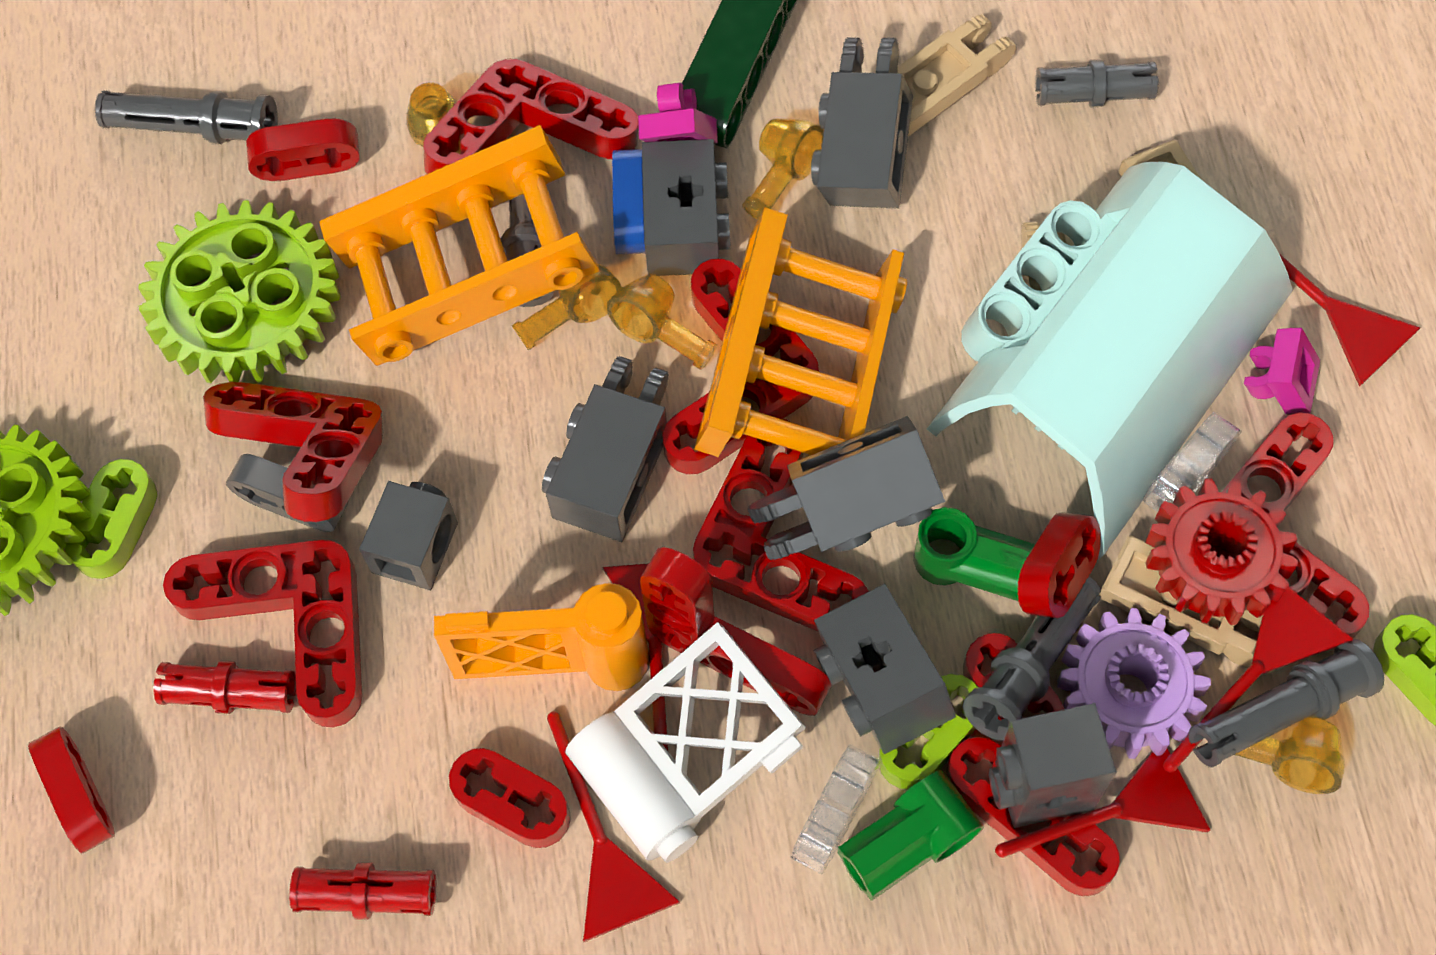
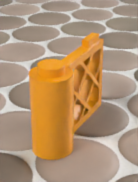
(596, 636)

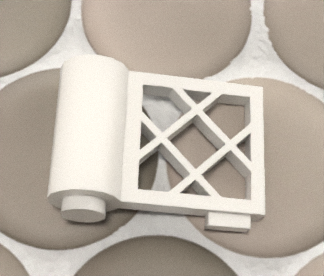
(640, 777)

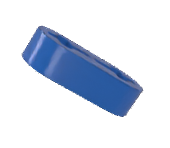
(628, 201)

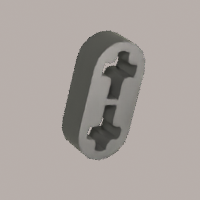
(261, 485)

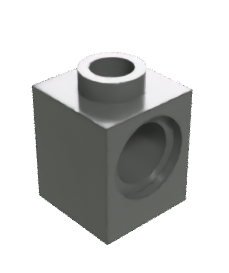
(409, 534)

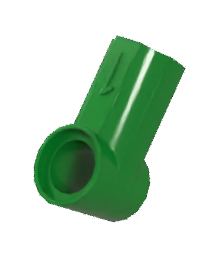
(985, 556)
(925, 825)

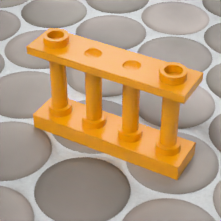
(442, 199)
(758, 307)

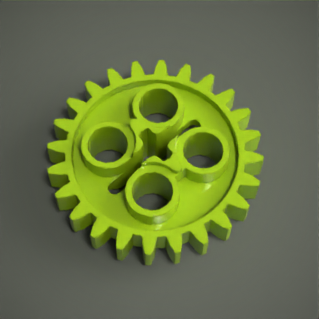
(239, 292)
(37, 511)

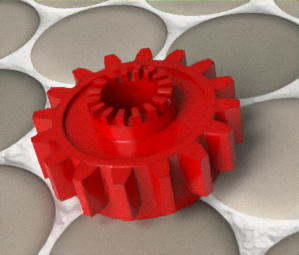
(1238, 526)

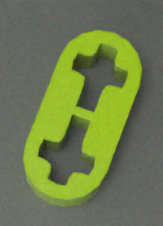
(115, 520)
(1416, 672)
(940, 744)

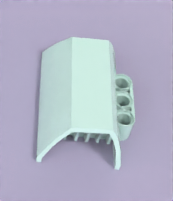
(1127, 328)

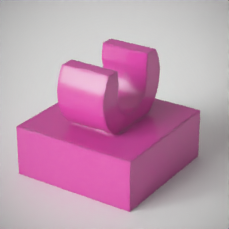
(677, 117)
(1291, 371)

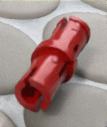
(225, 687)
(363, 891)

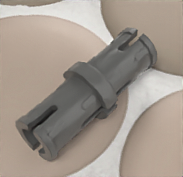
(1096, 83)

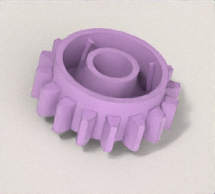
(1154, 658)

